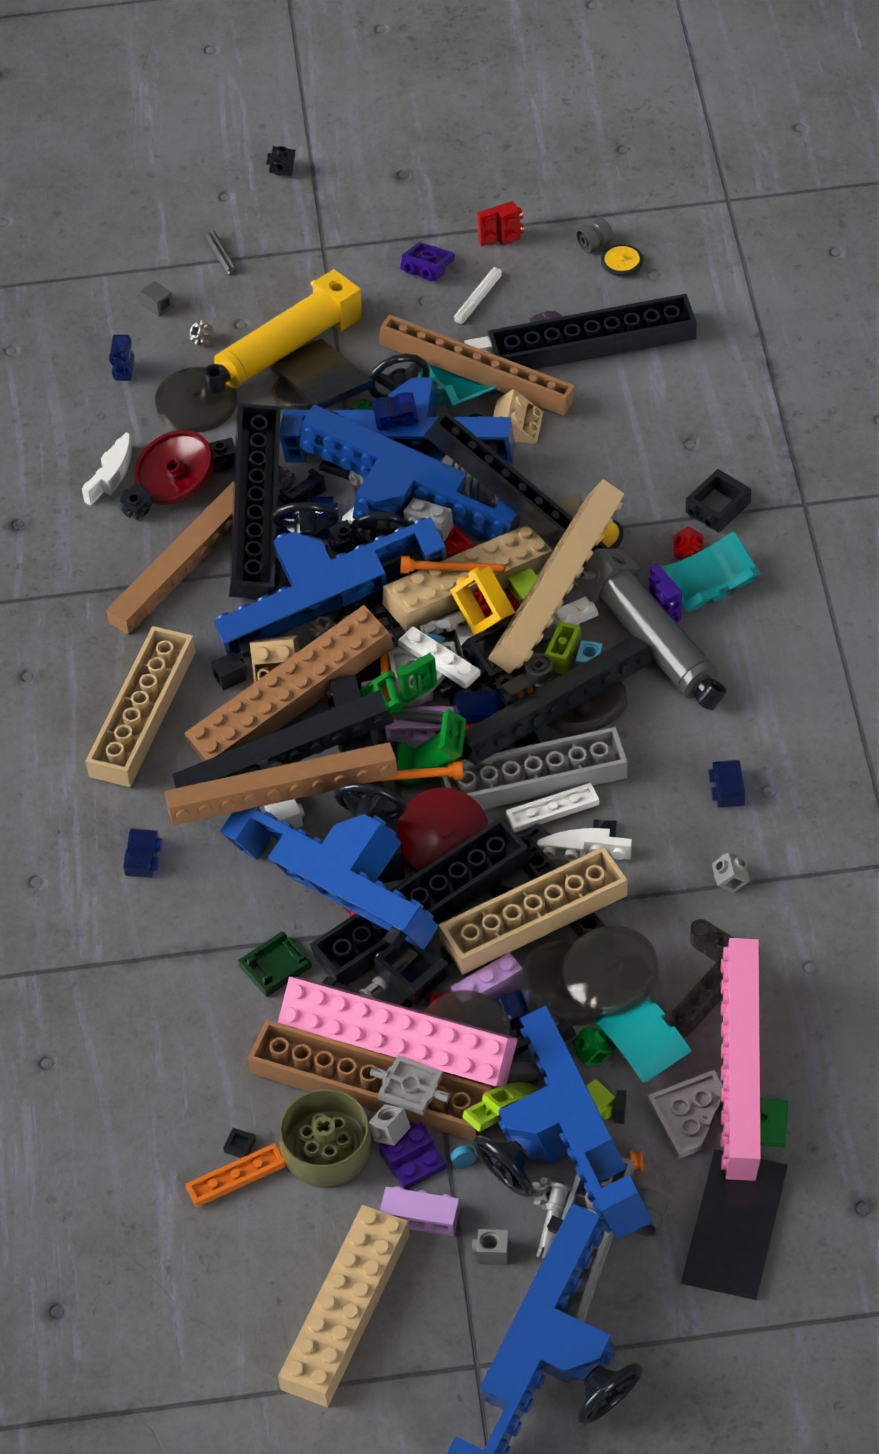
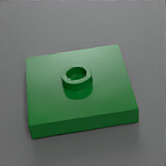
(773, 1122)

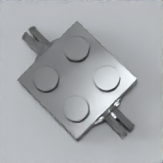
(448, 622)
(410, 1085)

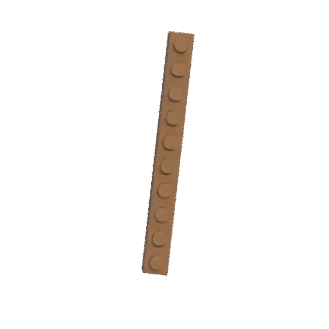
(476, 364)
(173, 564)
(280, 783)

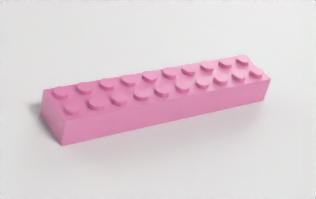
(398, 1031)
(740, 1060)

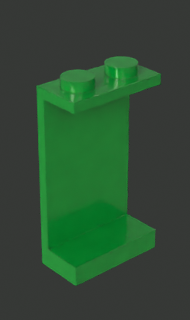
(434, 752)

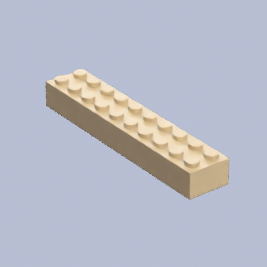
(557, 577)

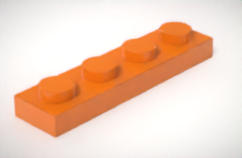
(235, 1175)

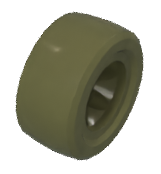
(329, 1117)

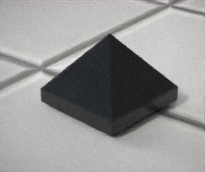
(606, 824)

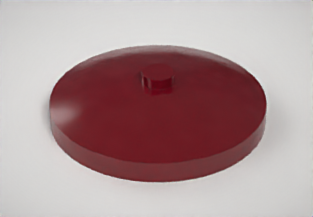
(174, 466)
(436, 824)

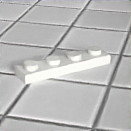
(446, 661)
(552, 807)

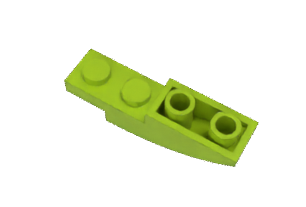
(486, 1112)

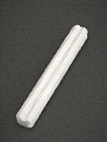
(478, 295)

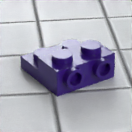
(426, 261)
(665, 592)
(413, 1157)

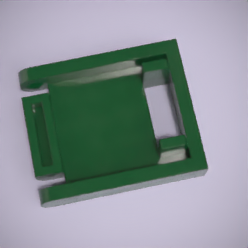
(278, 960)

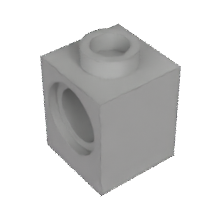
(389, 1124)
(496, 1255)

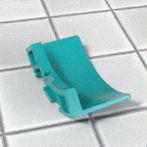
(454, 389)
(713, 572)
(644, 1038)

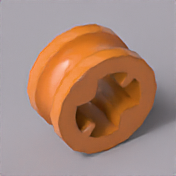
(637, 1157)

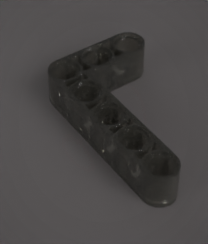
(711, 980)

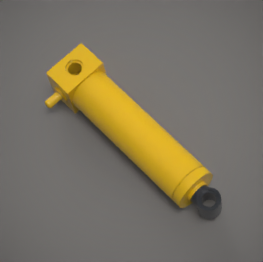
(332, 303)

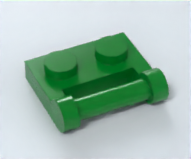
(423, 674)
(388, 679)

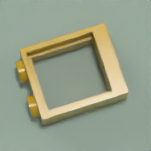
(492, 593)

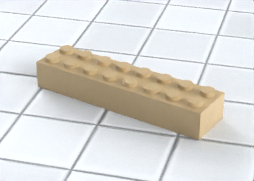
(427, 592)
(140, 707)
(532, 910)
(344, 1306)

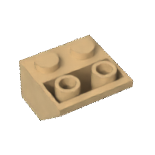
(524, 416)
(270, 653)

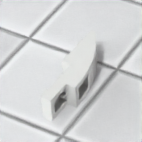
(114, 467)
(571, 613)
(578, 842)

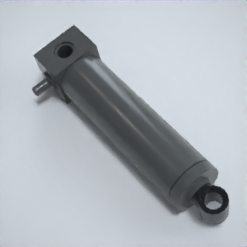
(612, 580)

